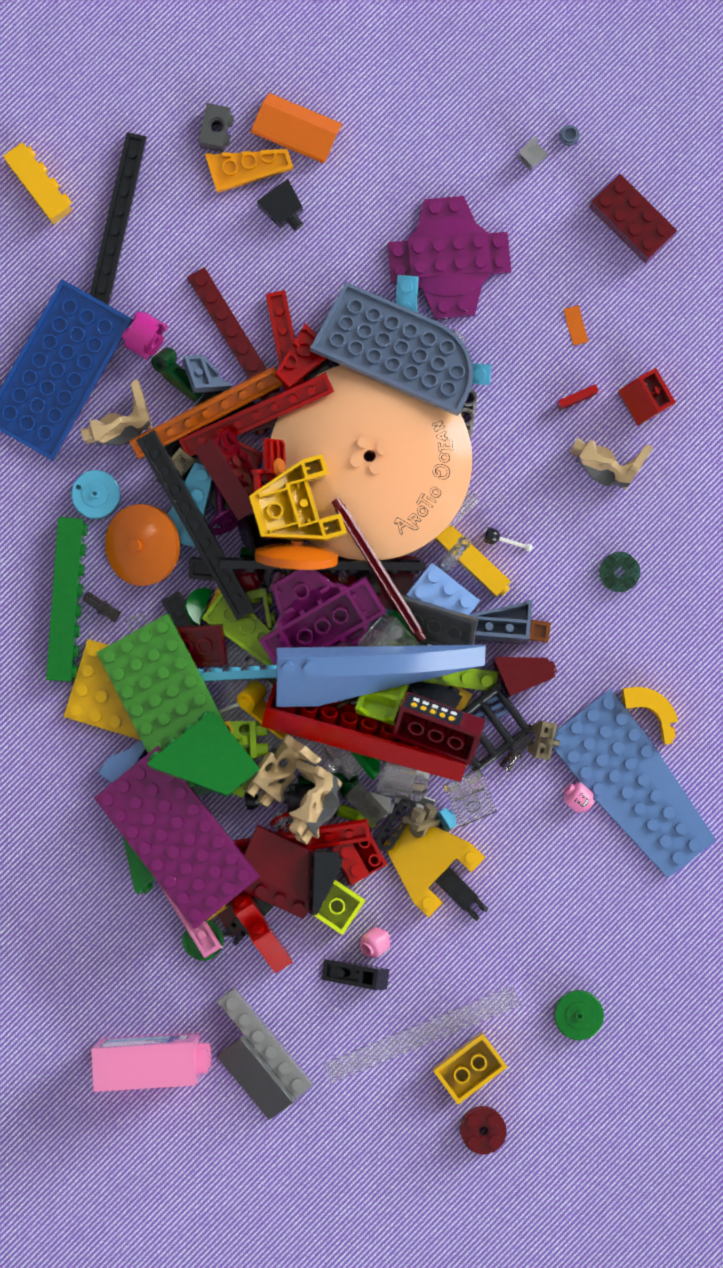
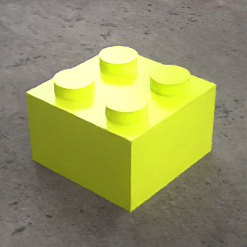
(340, 907)

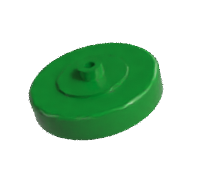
(578, 1015)

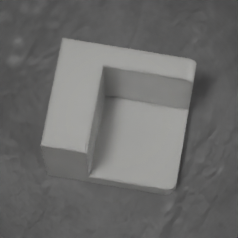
(532, 154)

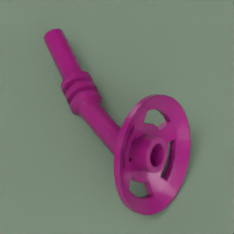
(223, 516)

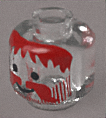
(280, 822)

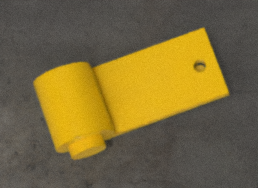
(252, 702)

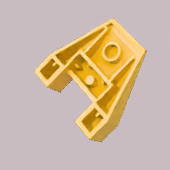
(287, 507)
(426, 858)

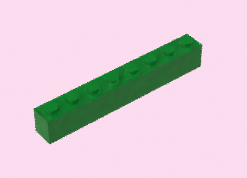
(65, 599)

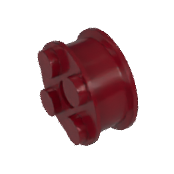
(484, 1142)

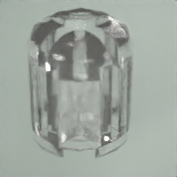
(402, 782)

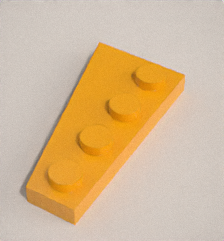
(239, 169)

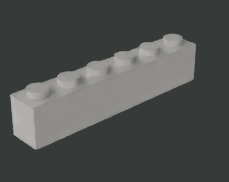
(265, 1042)

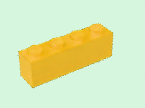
(37, 182)

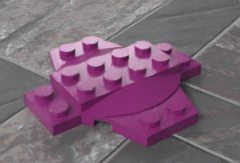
(450, 257)
(320, 612)

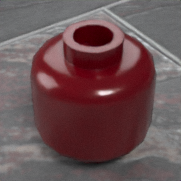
(250, 580)

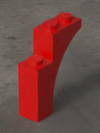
(260, 932)

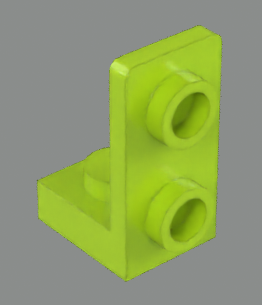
(262, 594)

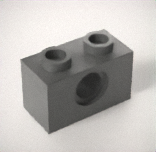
(214, 116)

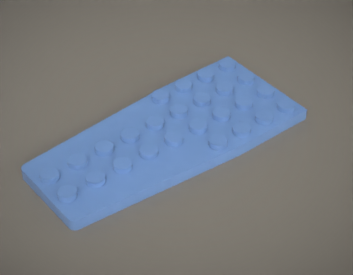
(632, 783)

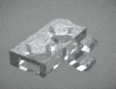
(343, 760)

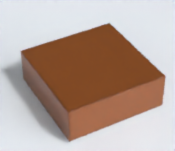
(539, 631)

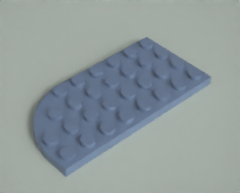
(396, 348)

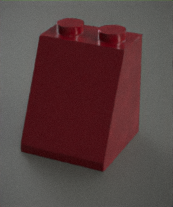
(523, 672)

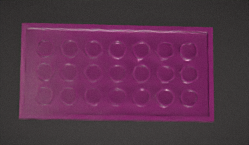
(177, 840)

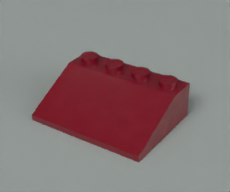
(282, 871)

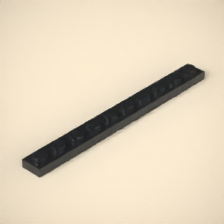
(118, 217)
(194, 523)
(393, 566)

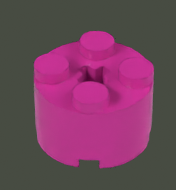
(144, 335)

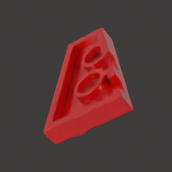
(299, 359)

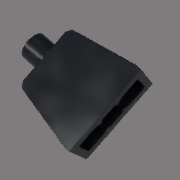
(282, 206)

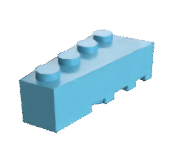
(200, 487)

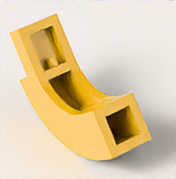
(657, 704)

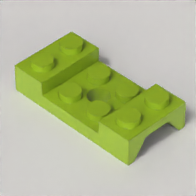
(382, 704)

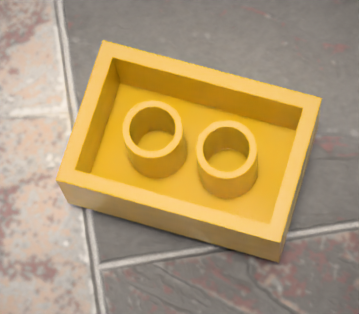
(469, 1067)

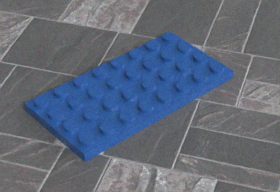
(59, 368)

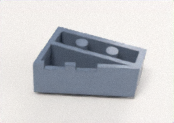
(505, 624)

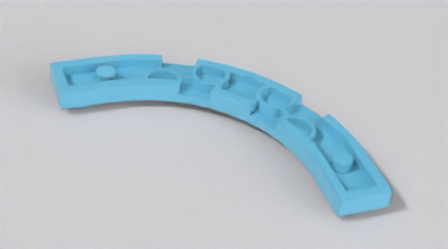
(407, 297)

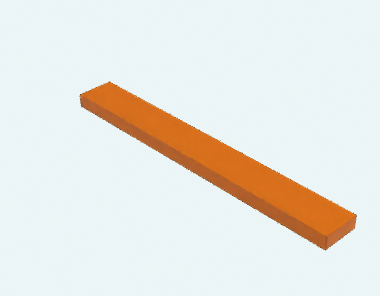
(212, 409)

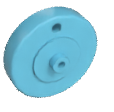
(95, 494)

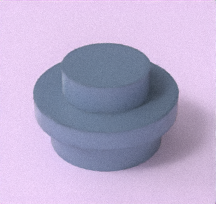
(569, 135)

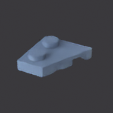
(203, 376)

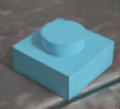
(446, 818)

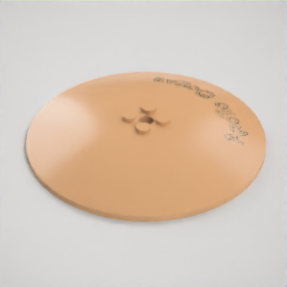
(417, 471)

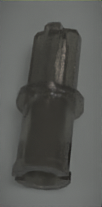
(102, 606)
(516, 752)

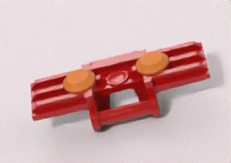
(273, 463)

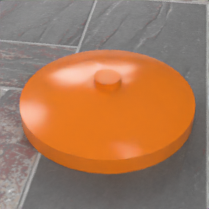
(142, 544)
(296, 556)

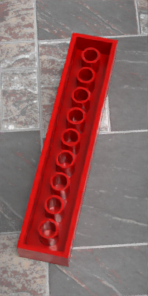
(356, 734)

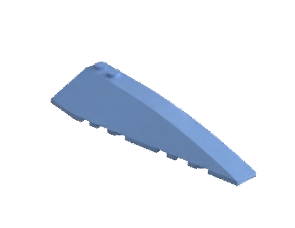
(339, 673)

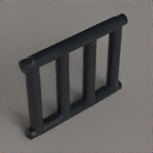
(509, 740)

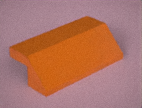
(296, 128)

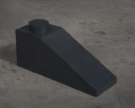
(323, 872)
(355, 974)

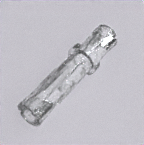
(450, 559)

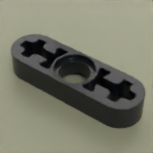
(383, 834)

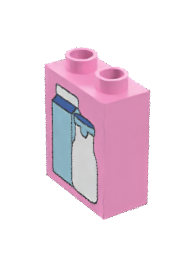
(149, 1062)

